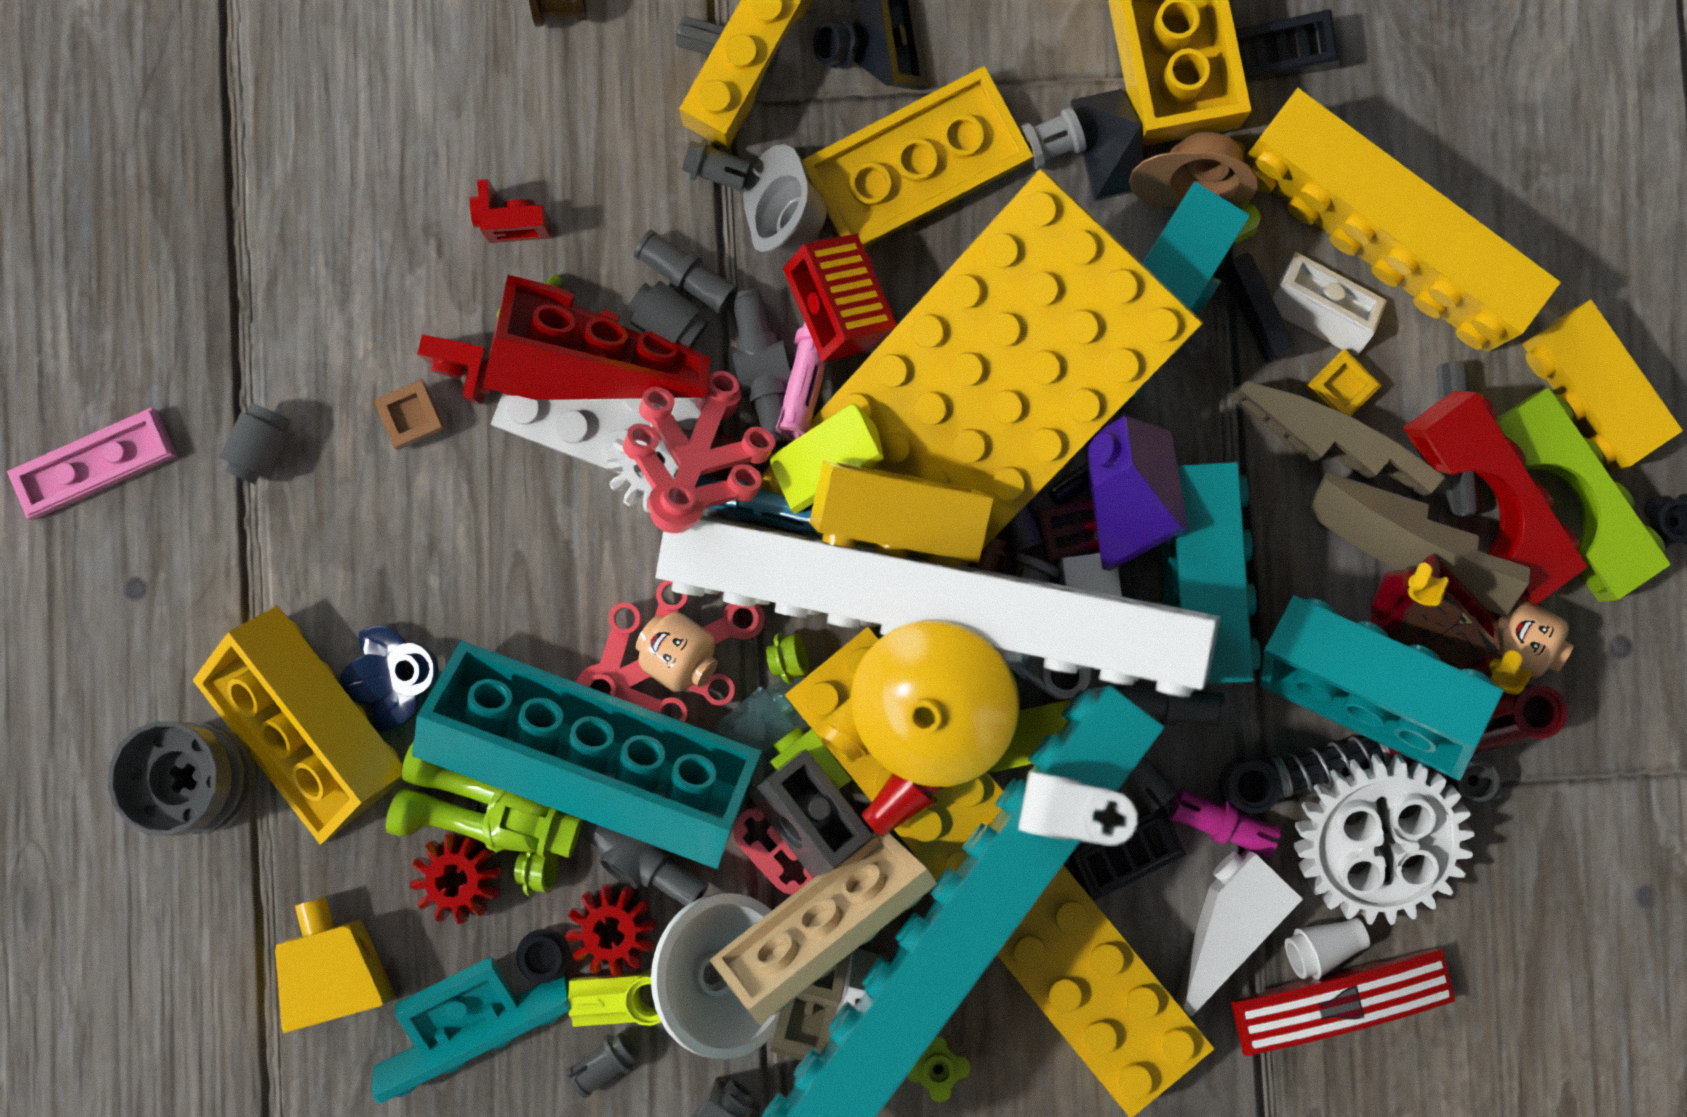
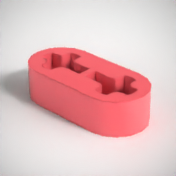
(763, 856)

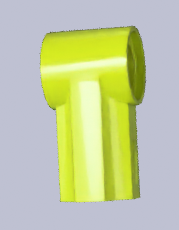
(610, 1000)

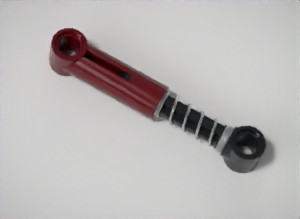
(1284, 775)

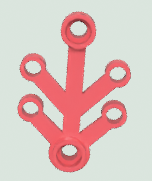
(676, 502)
(623, 678)

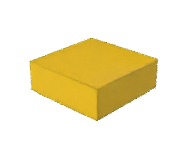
(1343, 384)

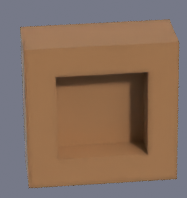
(409, 414)

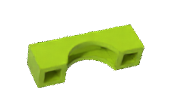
(1613, 539)

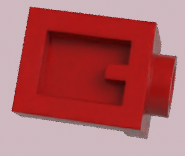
(515, 222)
(453, 357)

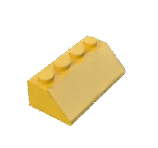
(298, 723)

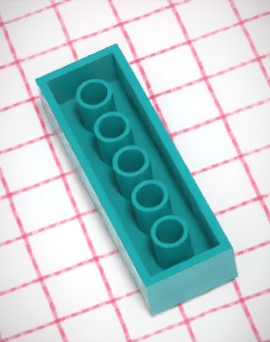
(585, 753)

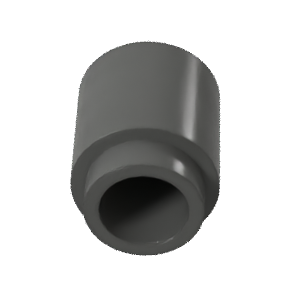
(667, 314)
(256, 443)

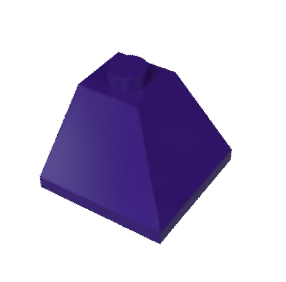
(1134, 489)

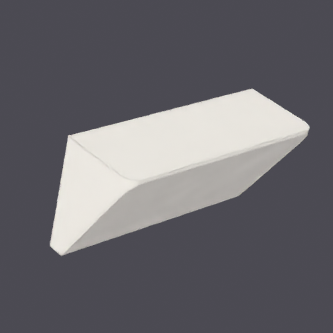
(1328, 304)

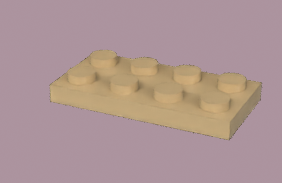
(821, 925)

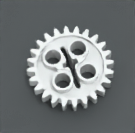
(1431, 831)

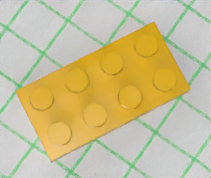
(918, 159)

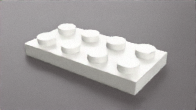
(583, 425)

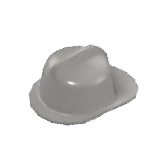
(782, 203)

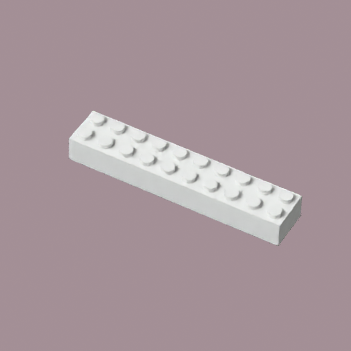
(1011, 612)

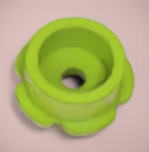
(787, 657)
(536, 872)

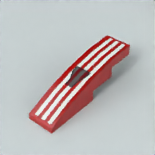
(1342, 1002)

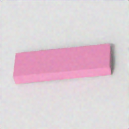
(92, 464)

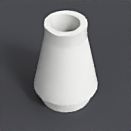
(1324, 947)

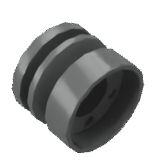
(156, 779)

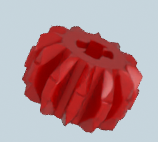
(469, 894)
(594, 935)

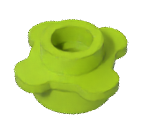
(953, 1069)

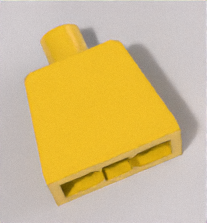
(327, 970)

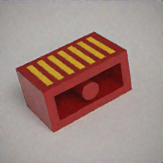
(839, 297)

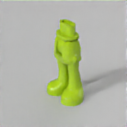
(508, 823)

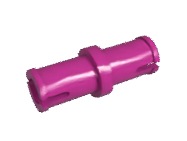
(1224, 823)

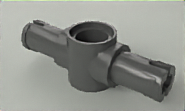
(760, 361)
(642, 863)

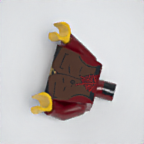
(1439, 613)

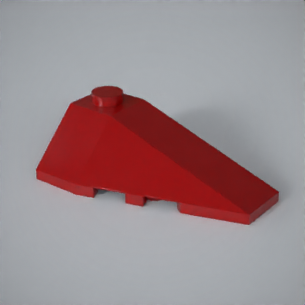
(564, 352)

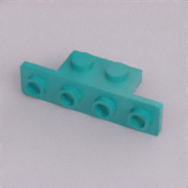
(462, 1020)

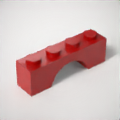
(1463, 437)

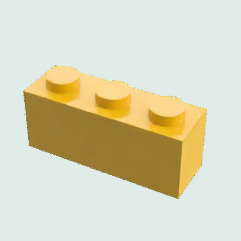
(1601, 385)
(900, 513)

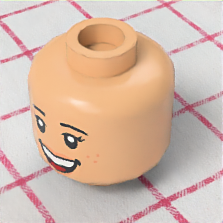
(1536, 637)
(676, 652)

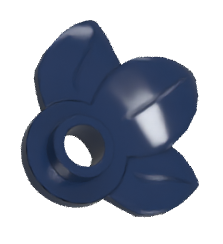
(382, 679)

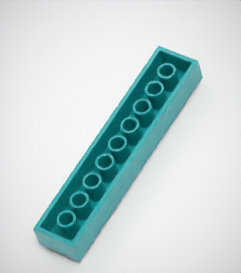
(965, 924)

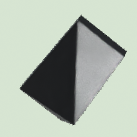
(891, 43)
(1111, 142)

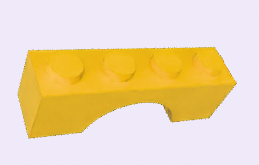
(736, 67)

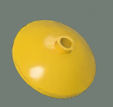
(955, 677)

